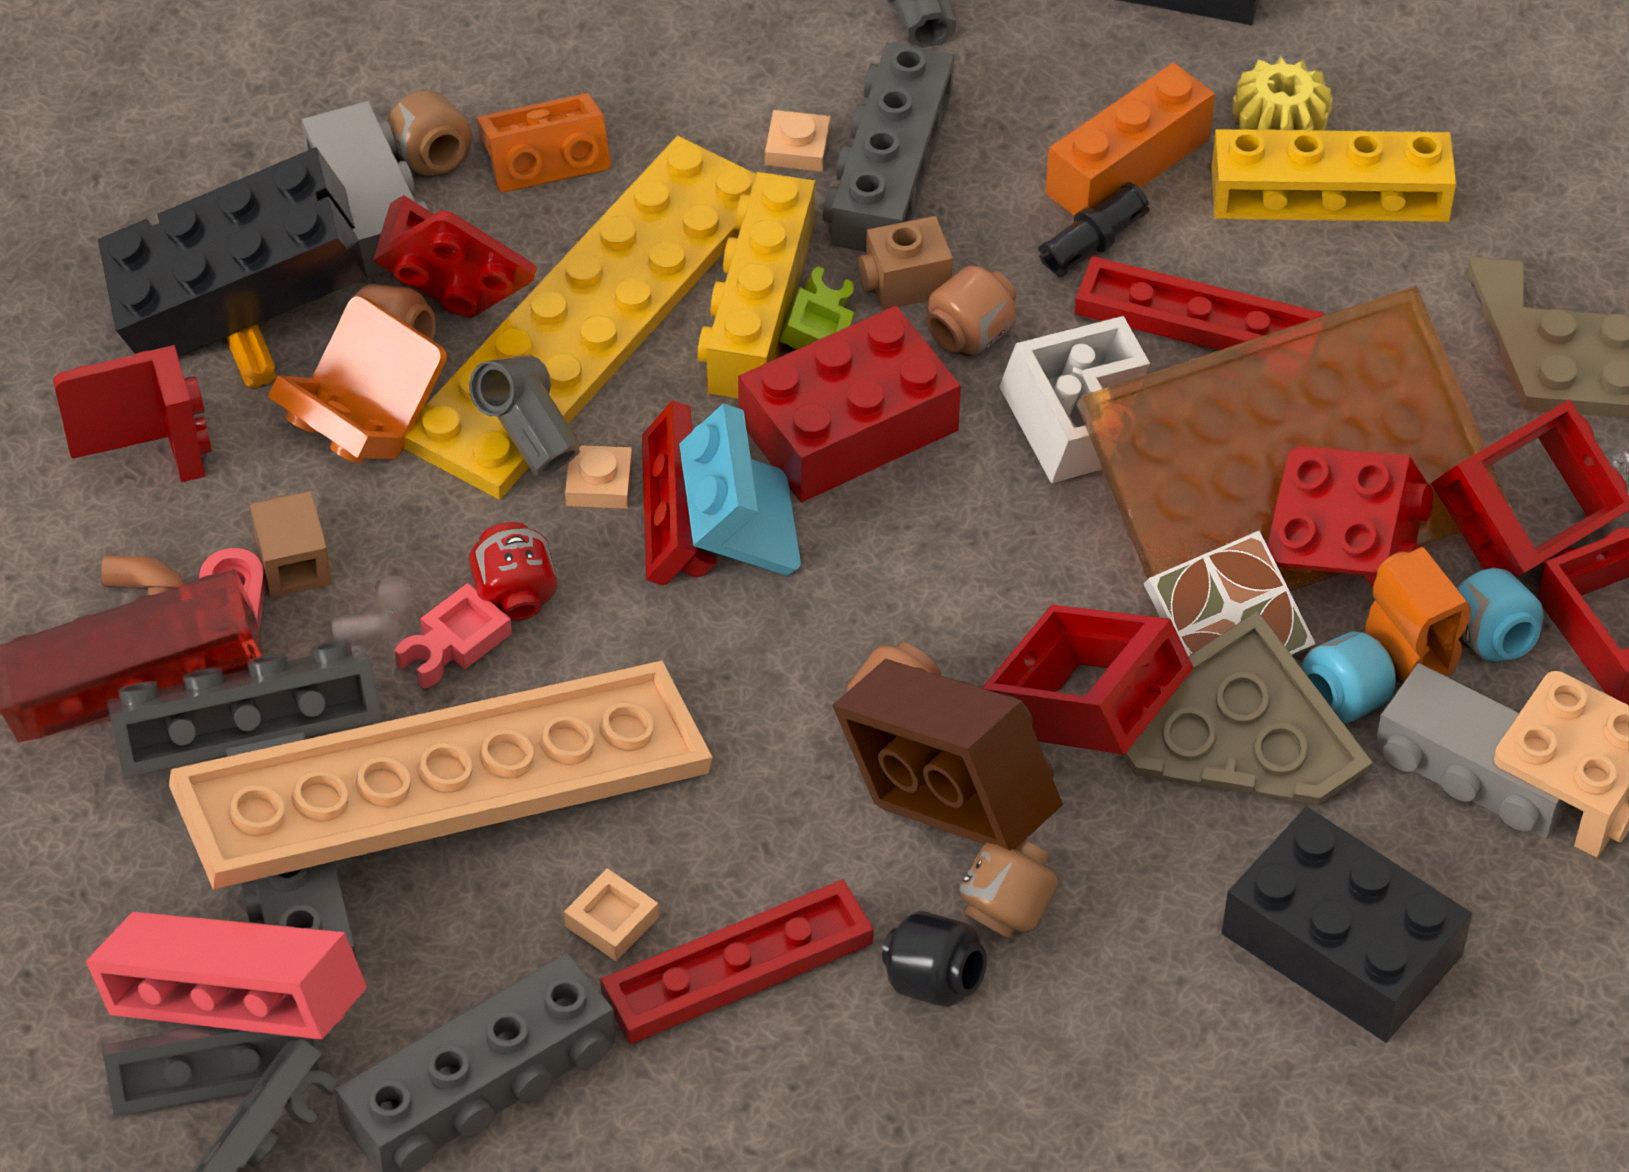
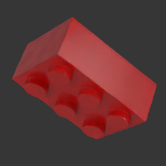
(849, 403)

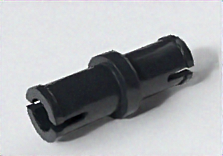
(1094, 229)

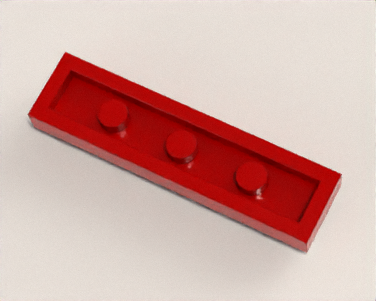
(1181, 306)
(736, 961)

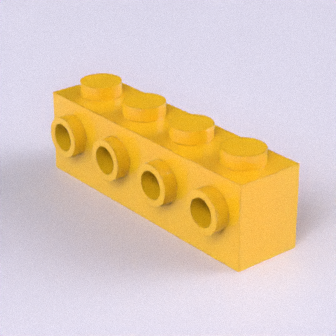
(1332, 175)
(761, 279)

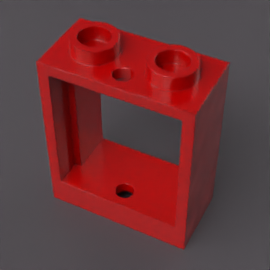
(1489, 521)
(1561, 590)
(1143, 672)

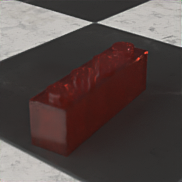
(72, 669)

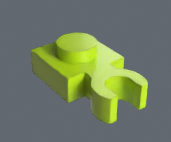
(816, 311)

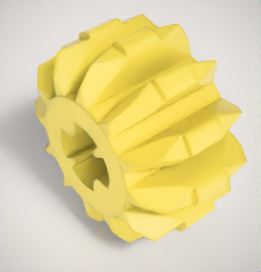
(1282, 98)

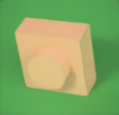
(797, 140)
(599, 477)
(611, 914)

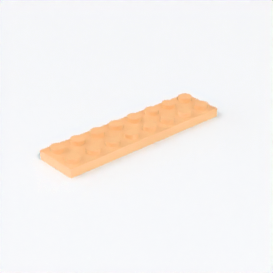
(437, 773)

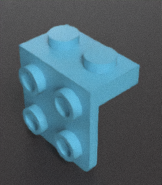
(736, 501)

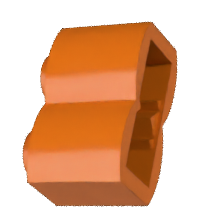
(1417, 614)

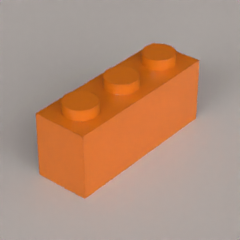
(1131, 140)

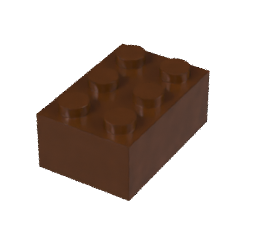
(948, 754)

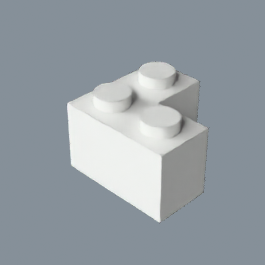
(1050, 377)

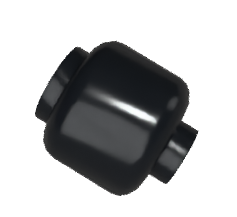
(934, 959)

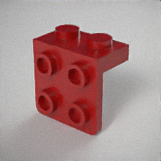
(449, 258)
(133, 404)
(1347, 510)

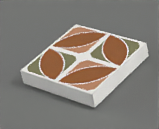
(1225, 588)

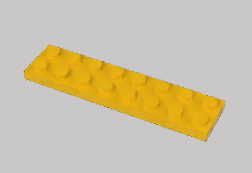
(593, 307)

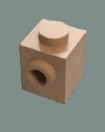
(905, 262)

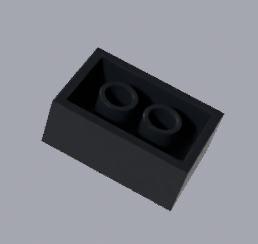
(1346, 923)

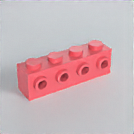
(227, 974)

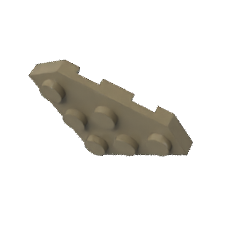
(1250, 725)

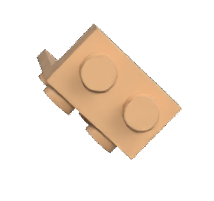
(1576, 749)

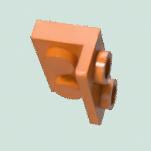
(545, 142)

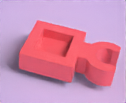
(455, 630)

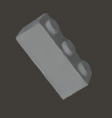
(364, 161)
(1452, 740)

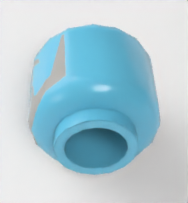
(1503, 615)
(1352, 674)

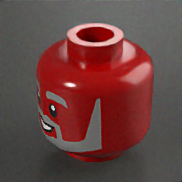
(513, 569)

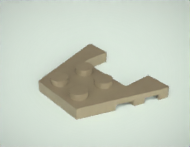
(1554, 351)

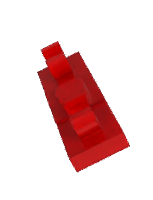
(665, 500)

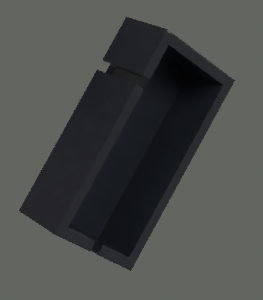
(232, 257)

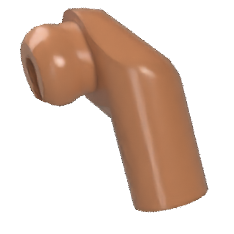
(138, 573)

